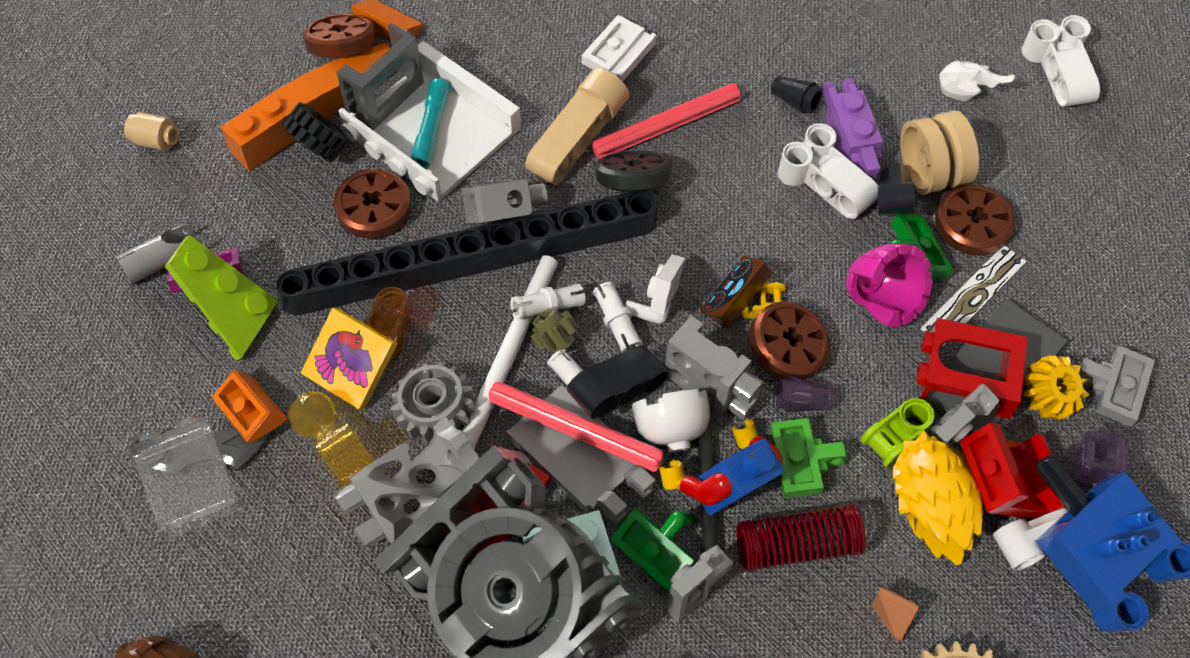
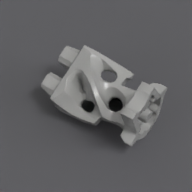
(384, 498)

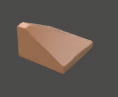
(894, 612)

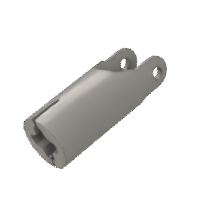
(152, 254)

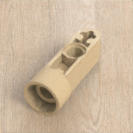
(577, 125)

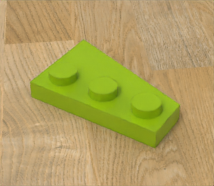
(224, 295)

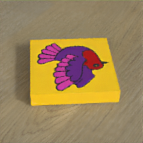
(348, 358)

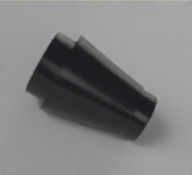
(797, 93)

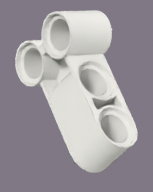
(1064, 59)
(827, 172)

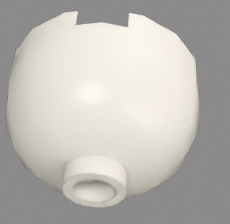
(673, 418)

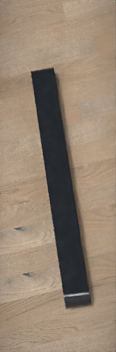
(452, 250)

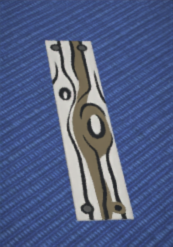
(978, 288)

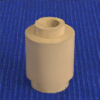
(151, 131)

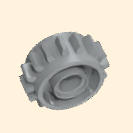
(431, 384)

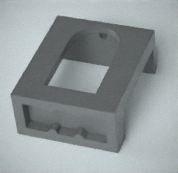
(359, 88)

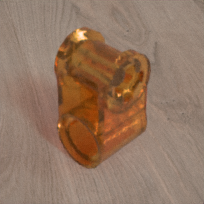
(390, 324)

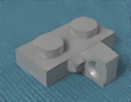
(1119, 384)
(956, 421)
(693, 583)

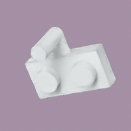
(661, 290)

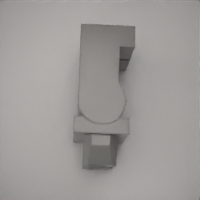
(703, 365)

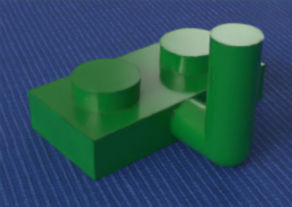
(916, 232)
(654, 546)

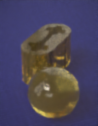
(338, 447)

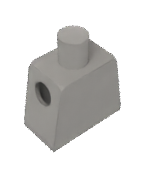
(490, 201)

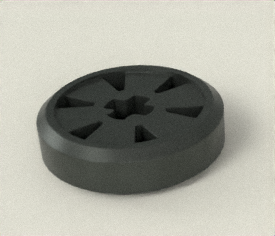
(633, 171)

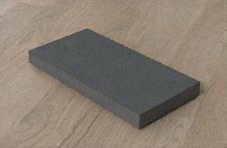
(987, 362)

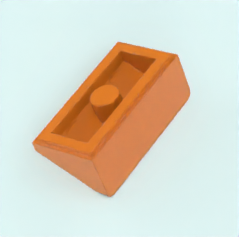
(383, 15)
(248, 406)

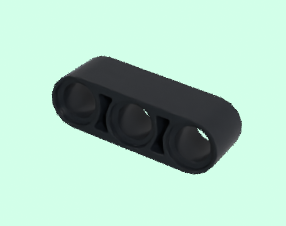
(617, 381)

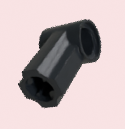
(895, 191)

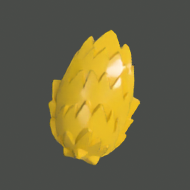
(938, 496)

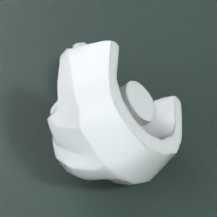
(961, 79)

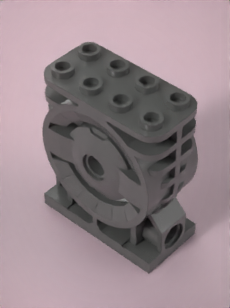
(467, 589)

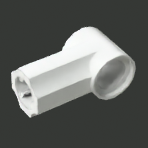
(1019, 539)

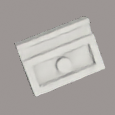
(619, 48)

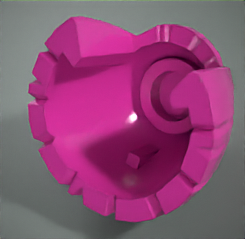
(891, 283)

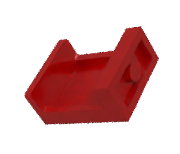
(1008, 473)

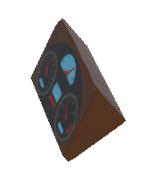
(736, 291)

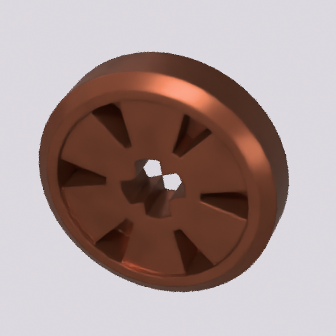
(339, 35)
(372, 220)
(972, 238)
(803, 329)

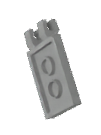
(579, 468)

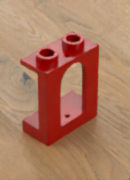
(937, 377)

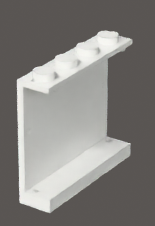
(468, 132)

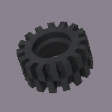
(315, 132)

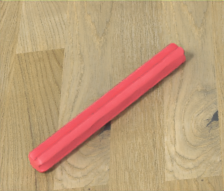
(666, 120)
(576, 426)

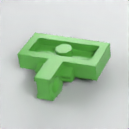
(804, 457)

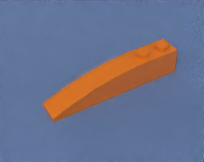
(259, 129)

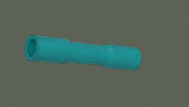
(434, 106)

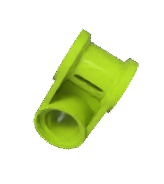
(889, 433)

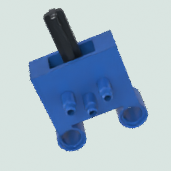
(1108, 543)

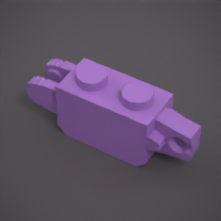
(854, 126)

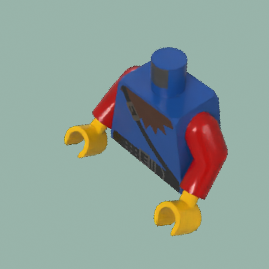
(732, 477)

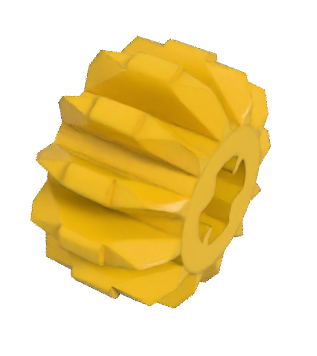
(1055, 387)

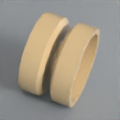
(939, 152)

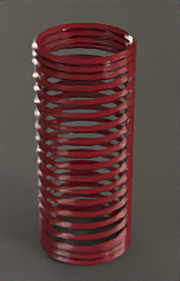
(752, 548)

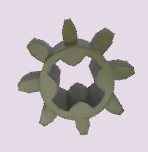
(553, 330)

